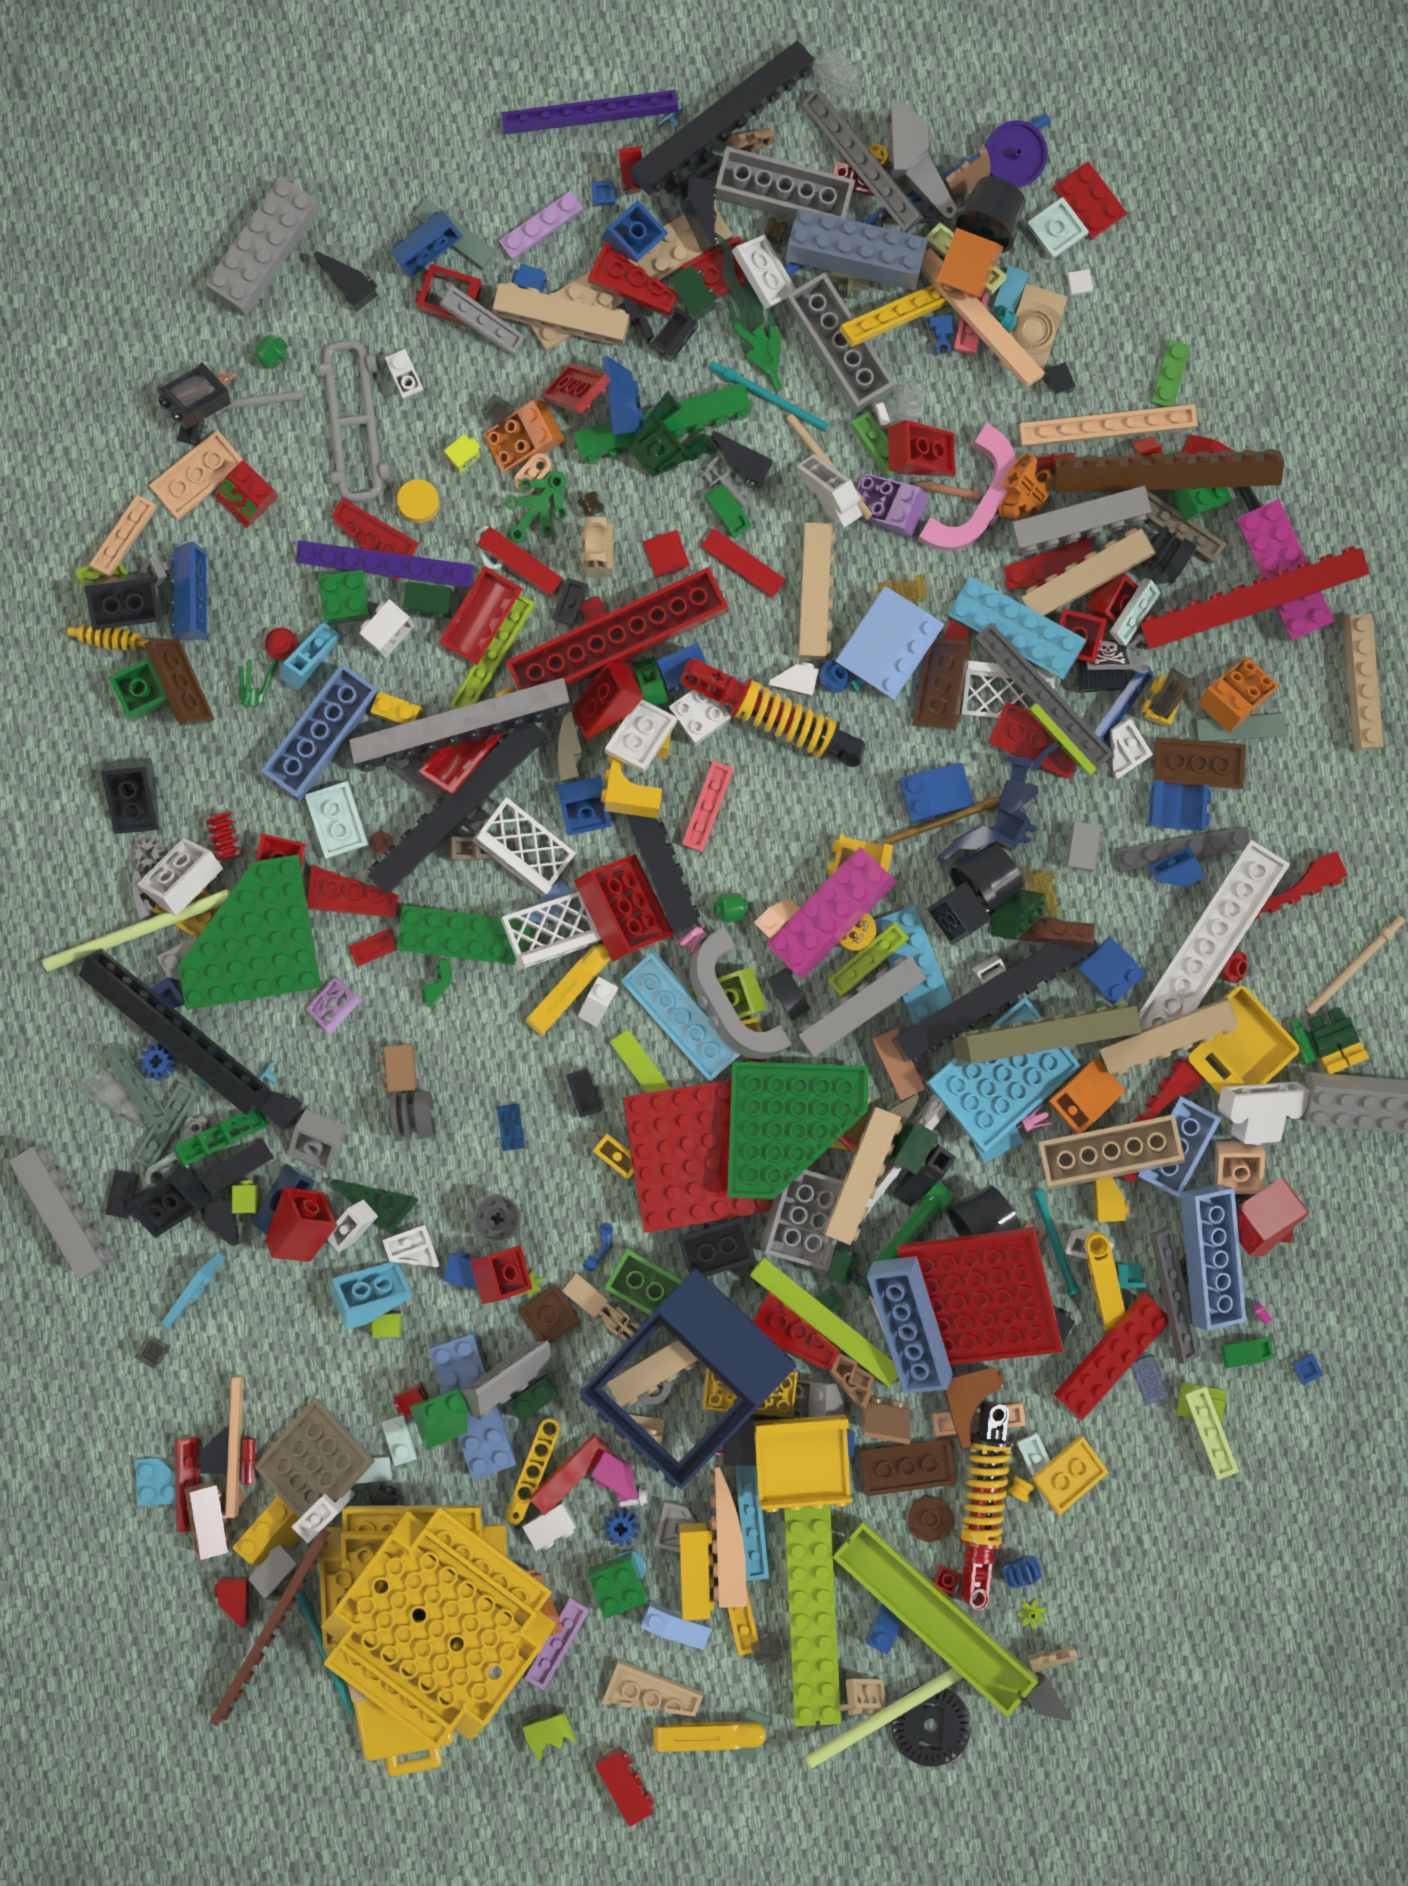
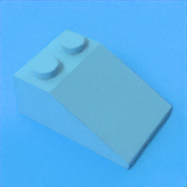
(369, 1293)

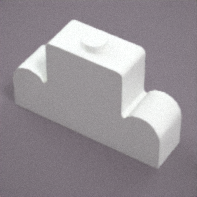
(832, 489)
(1261, 1109)

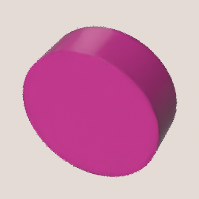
(1262, 1313)

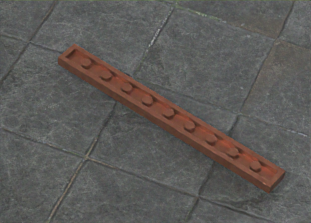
(275, 1621)

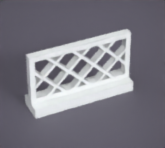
(993, 670)
(514, 863)
(553, 949)

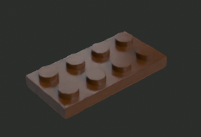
(179, 681)
(941, 685)
(1199, 763)
(907, 1467)

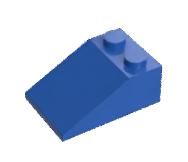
(935, 792)

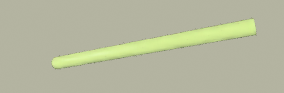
(134, 931)
(882, 1717)

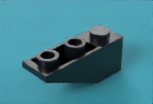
(697, 204)
(915, 1186)

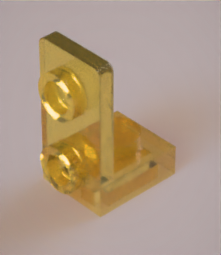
(912, 590)
(1043, 883)

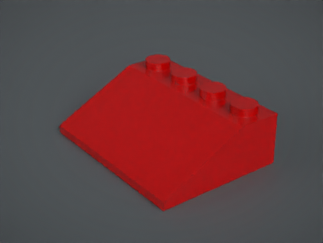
(623, 907)

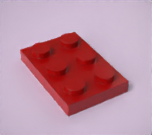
(1090, 200)
(712, 266)

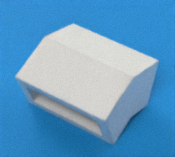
(985, 966)

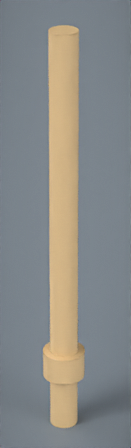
(813, 446)
(1385, 934)

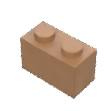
(399, 1068)

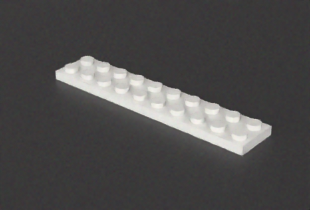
(1215, 935)

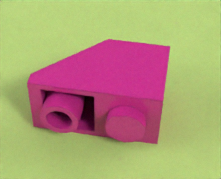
(616, 1474)

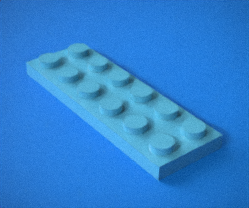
(1028, 631)
(932, 992)
(679, 1015)

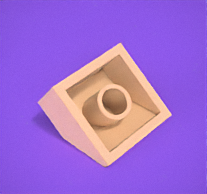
(1239, 1166)

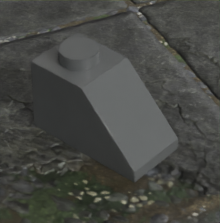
(1046, 1700)

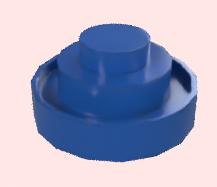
(834, 677)

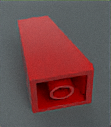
(300, 1225)

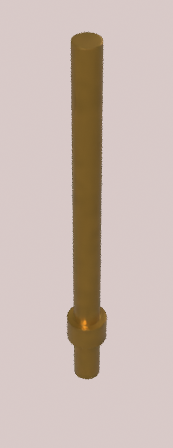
(988, 804)

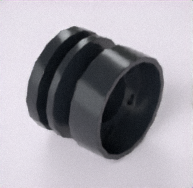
(1169, 555)

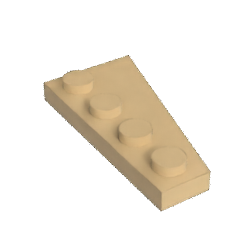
(645, 1689)

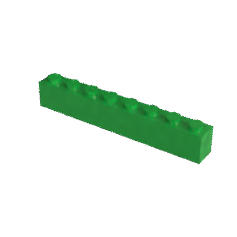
(694, 416)

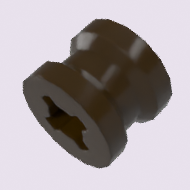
(775, 230)
(590, 504)

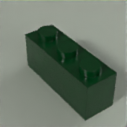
(1018, 914)

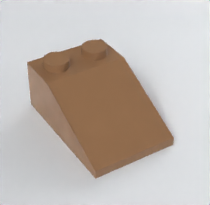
(886, 1420)

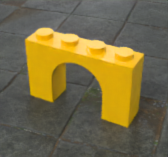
(630, 798)

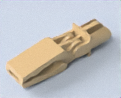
(596, 1302)

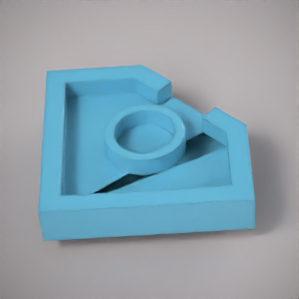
(154, 1482)

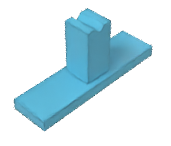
(671, 118)
(267, 1074)

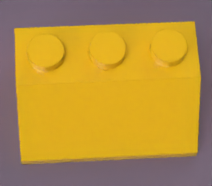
(267, 1532)

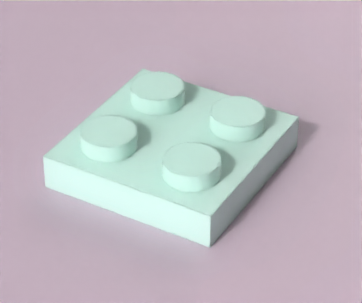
(1057, 228)

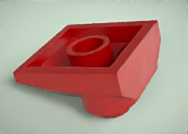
(276, 847)

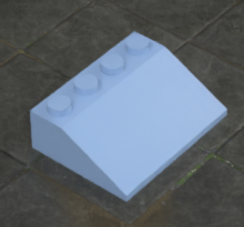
(889, 642)

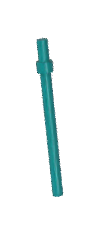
(731, 375)
(306, 1610)

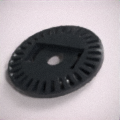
(952, 1730)

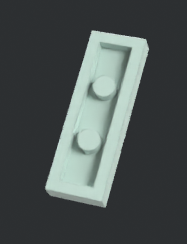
(1135, 612)
(1034, 1455)

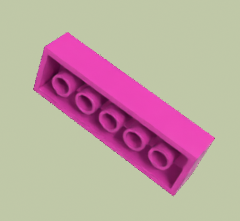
(1275, 549)
(831, 913)

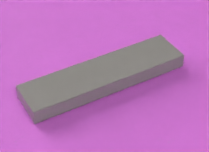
(481, 320)

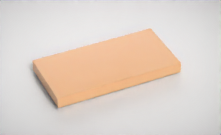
(196, 475)

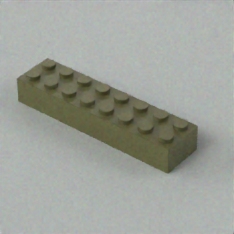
(1046, 1034)

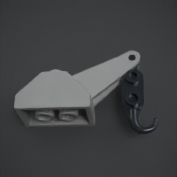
(909, 162)

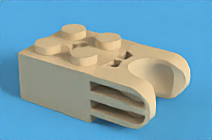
(599, 548)

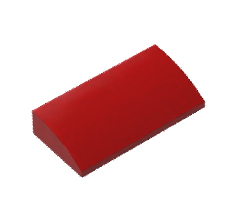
(480, 615)
(453, 765)

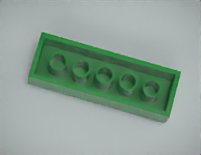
(459, 935)

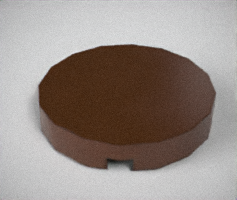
(935, 1514)

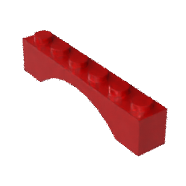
(1320, 872)
(1180, 1081)

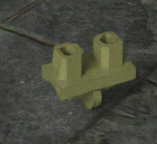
(848, 283)

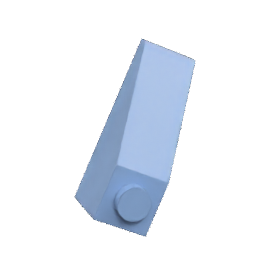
(671, 1626)

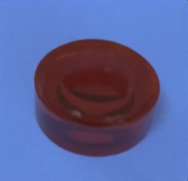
(380, 842)

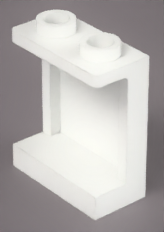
(320, 1515)

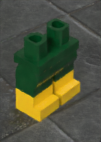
(1335, 1042)

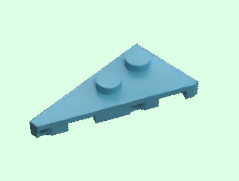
(193, 1289)

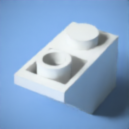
(404, 374)

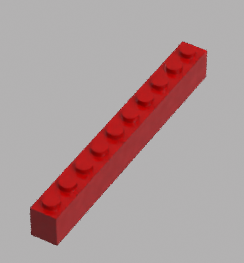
(1255, 598)

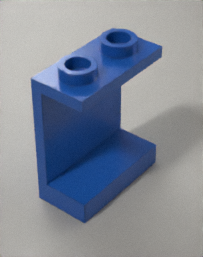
(1179, 806)

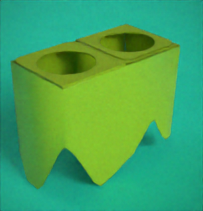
(548, 1731)

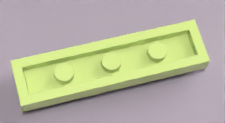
(940, 241)
(1211, 1432)

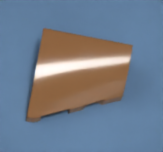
(754, 140)
(967, 175)
(853, 1380)

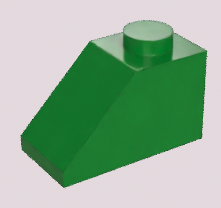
(650, 681)

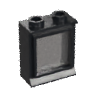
(193, 396)

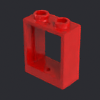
(475, 287)

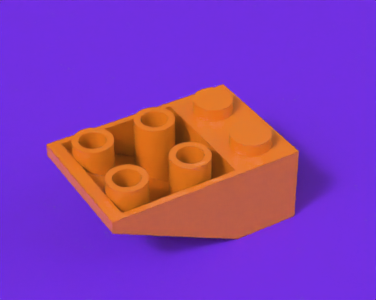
(523, 435)
(1237, 694)
(1085, 1096)

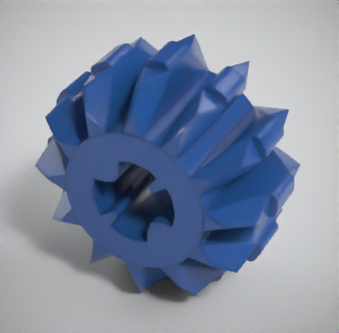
(151, 1067)
(627, 1522)
(1022, 1571)

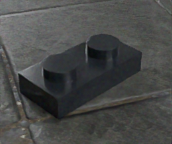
(570, 602)
(121, 1192)

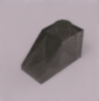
(1169, 693)

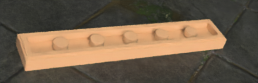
(234, 1447)

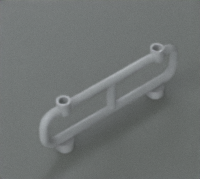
(380, 471)

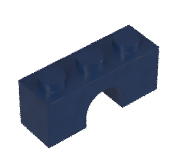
(288, 1177)

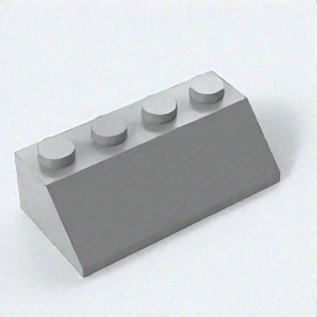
(506, 1378)

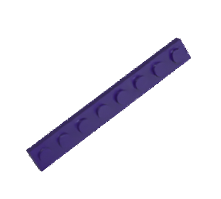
(589, 112)
(385, 563)

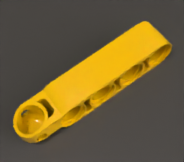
(568, 989)
(1104, 1279)
(519, 1503)
(708, 1736)

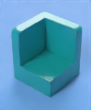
(1129, 1275)

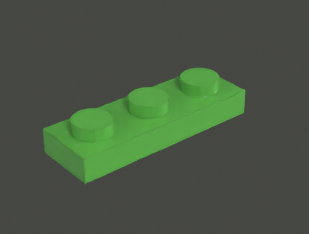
(1170, 374)
(874, 441)

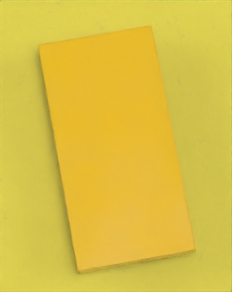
(779, 1403)

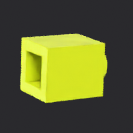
(463, 452)

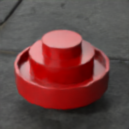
(281, 643)
(1235, 967)

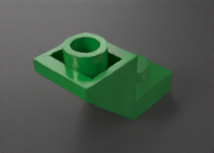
(728, 510)
(434, 991)
(1247, 1352)

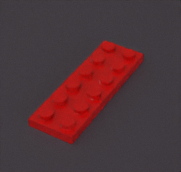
(1112, 1356)

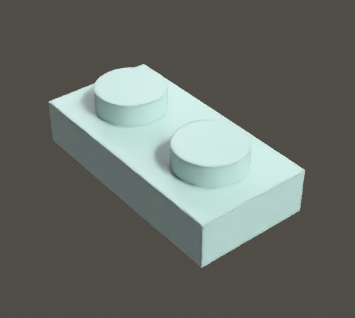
(399, 1440)

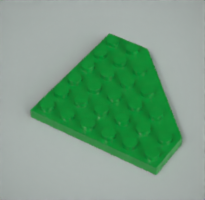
(255, 941)
(787, 1120)

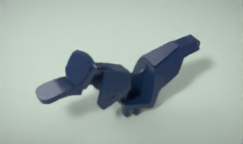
(1011, 821)

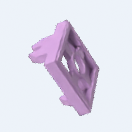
(325, 997)

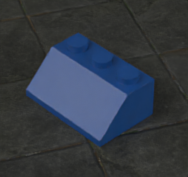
(426, 243)
(622, 398)

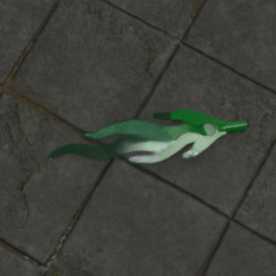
(750, 326)

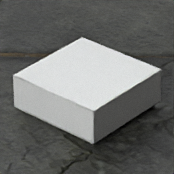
(1080, 282)
(881, 416)

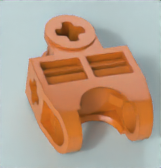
(1024, 489)

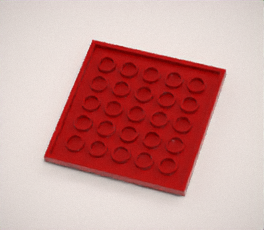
(683, 1156)
(988, 1295)

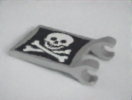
(1119, 656)

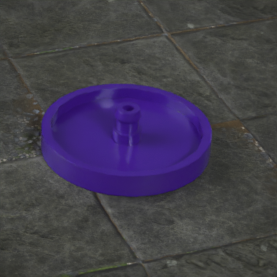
(1017, 152)

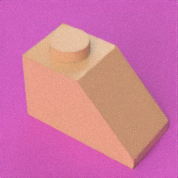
(775, 917)

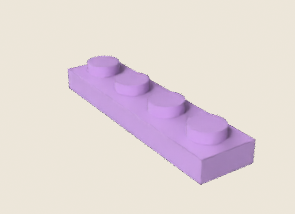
(541, 225)
(556, 1646)

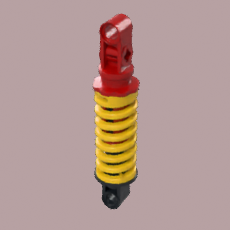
(775, 713)
(985, 1516)

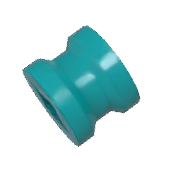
(1006, 318)

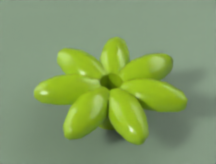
(534, 1282)
(1032, 1610)

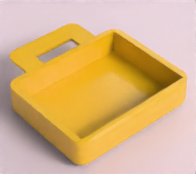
(1250, 1052)
(387, 1738)

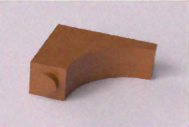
(965, 1395)

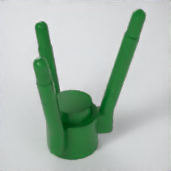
(248, 695)

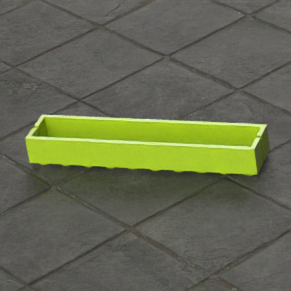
(812, 1616)
(935, 1617)

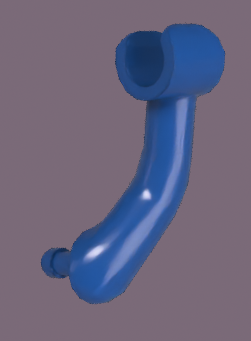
(606, 1236)

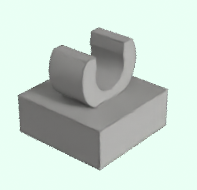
(159, 569)

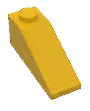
(1109, 1201)

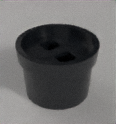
(992, 211)
(990, 874)
(982, 1213)

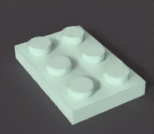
(336, 820)

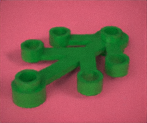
(539, 504)

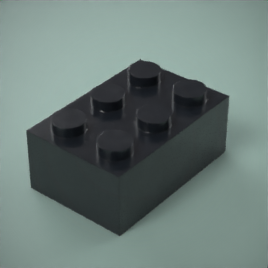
(122, 600)
(717, 1247)

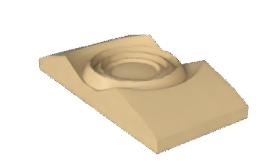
(1037, 322)

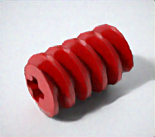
(222, 836)

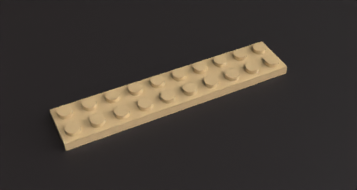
(660, 262)

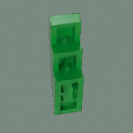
(218, 1137)

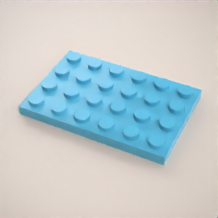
(999, 1093)

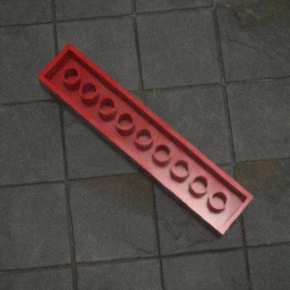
(622, 632)

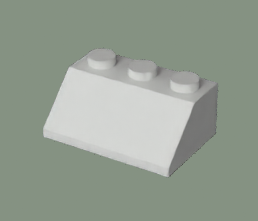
(180, 876)

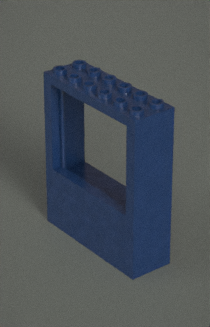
(720, 1339)

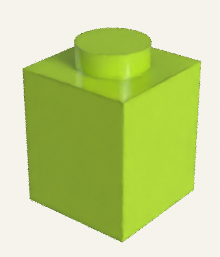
(245, 1197)
(386, 1325)

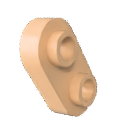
(531, 472)

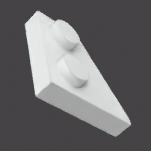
(1127, 747)
(412, 1248)

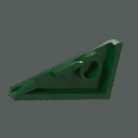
(388, 1205)

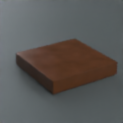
(549, 1314)

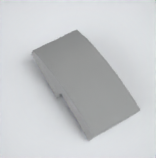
(142, 904)

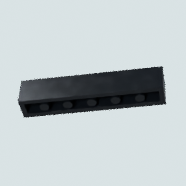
(664, 871)

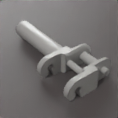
(723, 480)

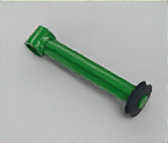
(934, 1200)

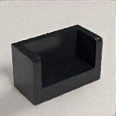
(674, 335)
(583, 1092)

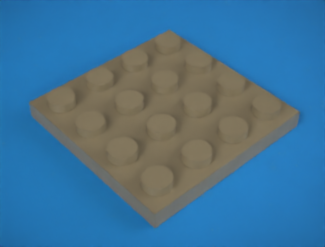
(313, 1460)

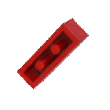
(625, 1786)

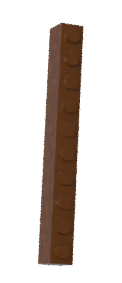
(1168, 471)

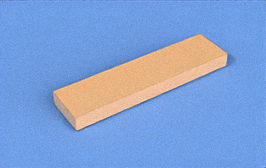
(123, 536)
(944, 1426)

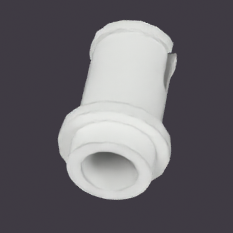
(641, 1499)

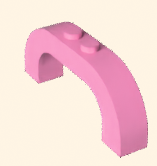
(945, 538)

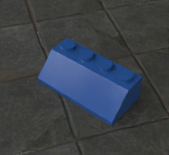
(189, 592)

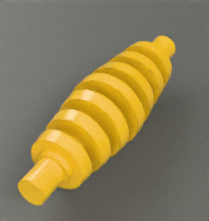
(108, 638)

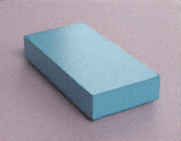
(1011, 288)
(1006, 1143)

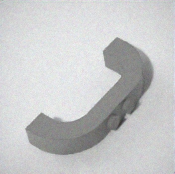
(719, 1009)

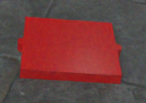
(666, 553)

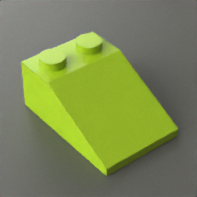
(742, 991)

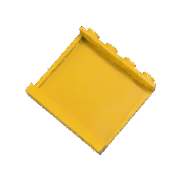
(802, 1462)

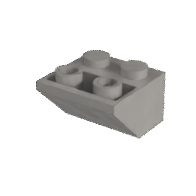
(818, 1398)

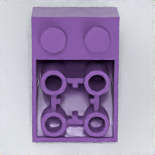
(893, 504)

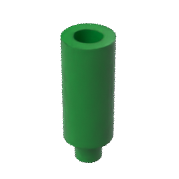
(1300, 1036)

